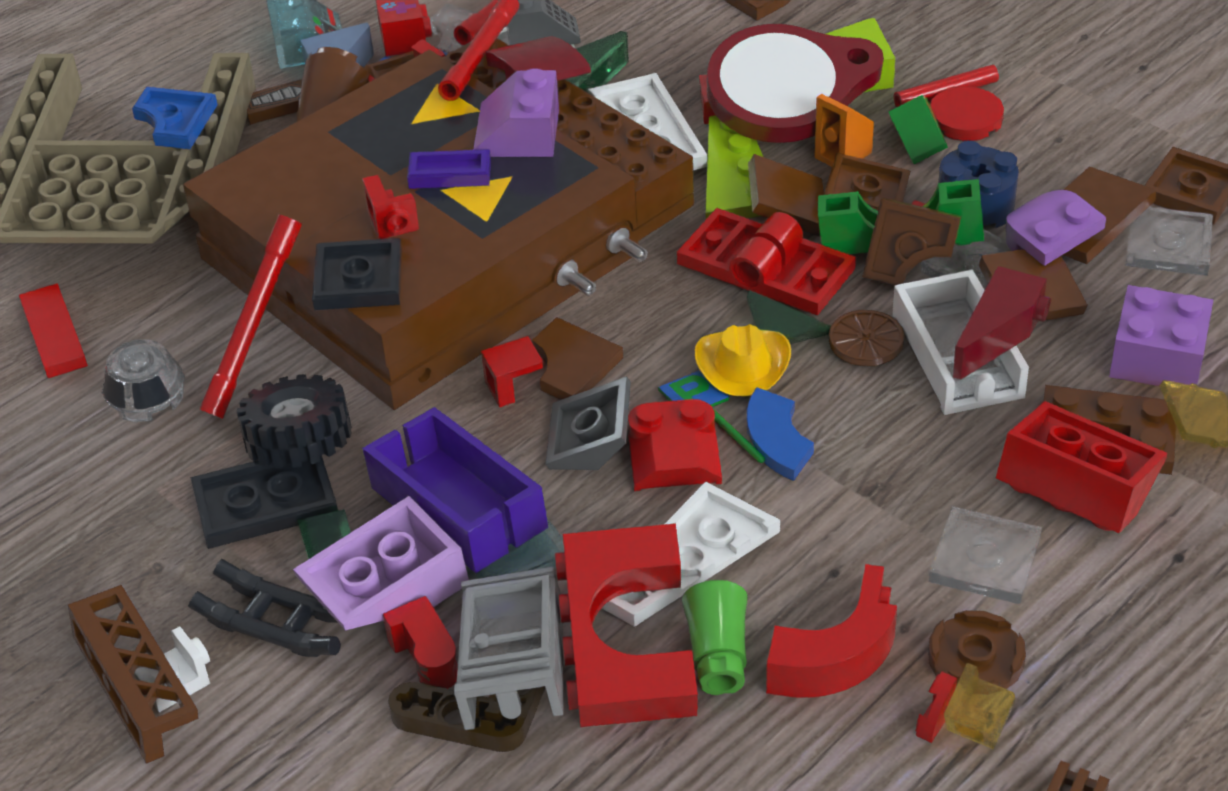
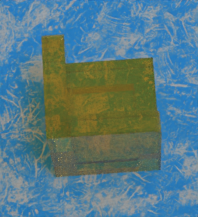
(978, 708)

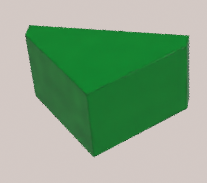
(918, 128)

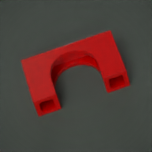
(610, 683)

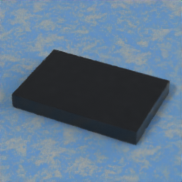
(260, 499)

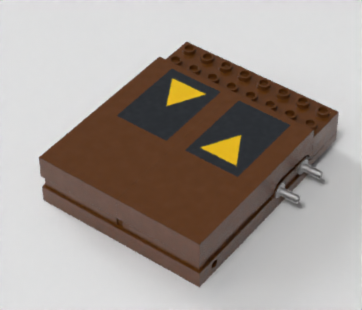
(481, 253)

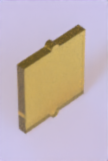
(1198, 412)

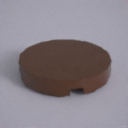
(980, 641)

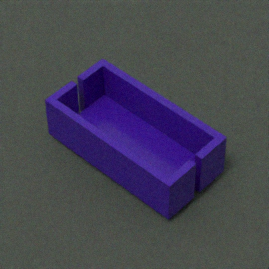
(460, 485)

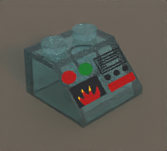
(297, 21)

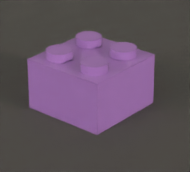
(1160, 337)

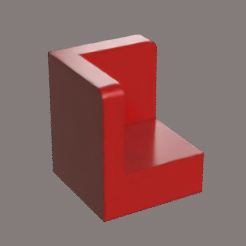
(508, 362)

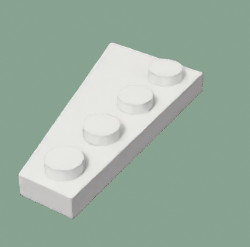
(711, 535)

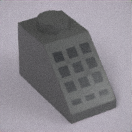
(542, 19)

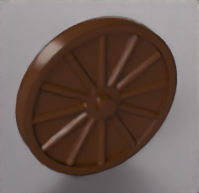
(866, 337)

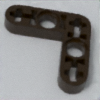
(444, 701)

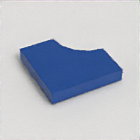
(174, 114)

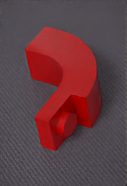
(836, 657)

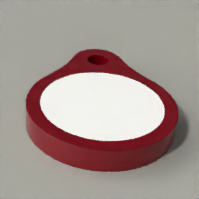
(771, 74)

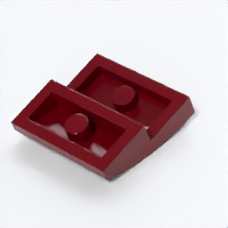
(542, 54)

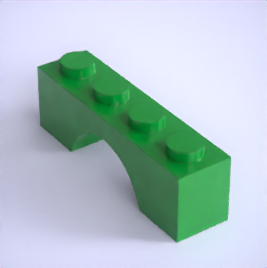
(849, 221)

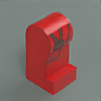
(427, 640)

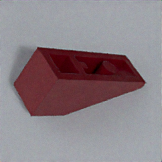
(1001, 319)

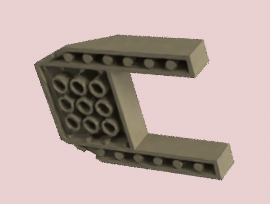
(106, 187)

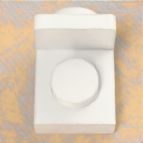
(187, 661)

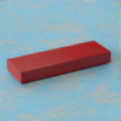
(53, 330)

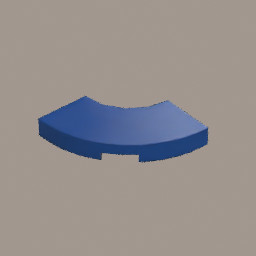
(775, 436)

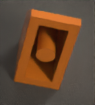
(841, 131)

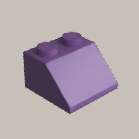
(520, 116)

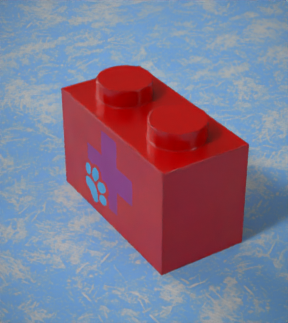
(402, 24)

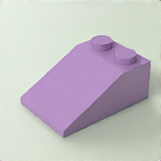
(385, 566)

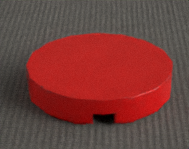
(967, 112)

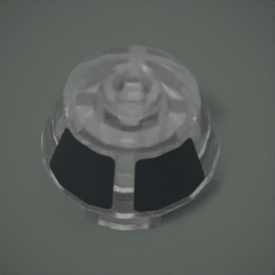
(142, 380)

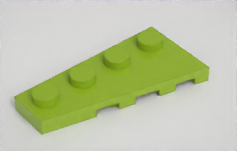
(728, 170)

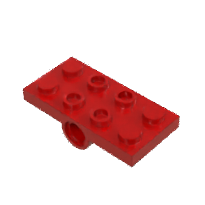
(767, 259)

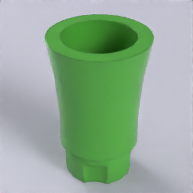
(717, 634)

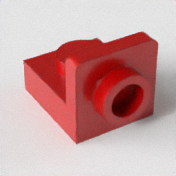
(388, 213)

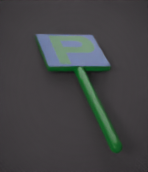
(698, 387)

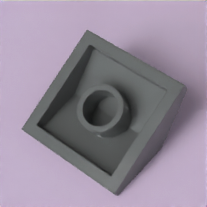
(588, 427)

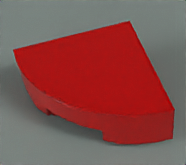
(933, 719)

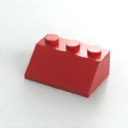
(1079, 466)

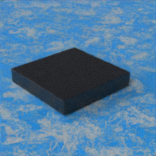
(357, 274)

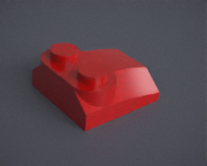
(673, 444)

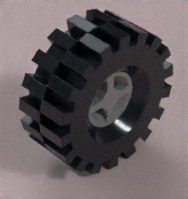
(294, 421)

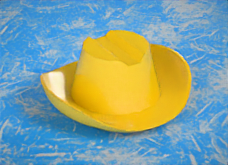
(743, 359)

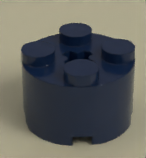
(996, 176)

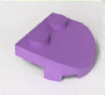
(1052, 225)

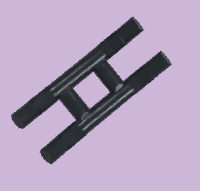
(262, 595)

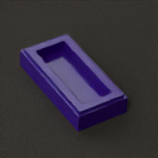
(449, 169)

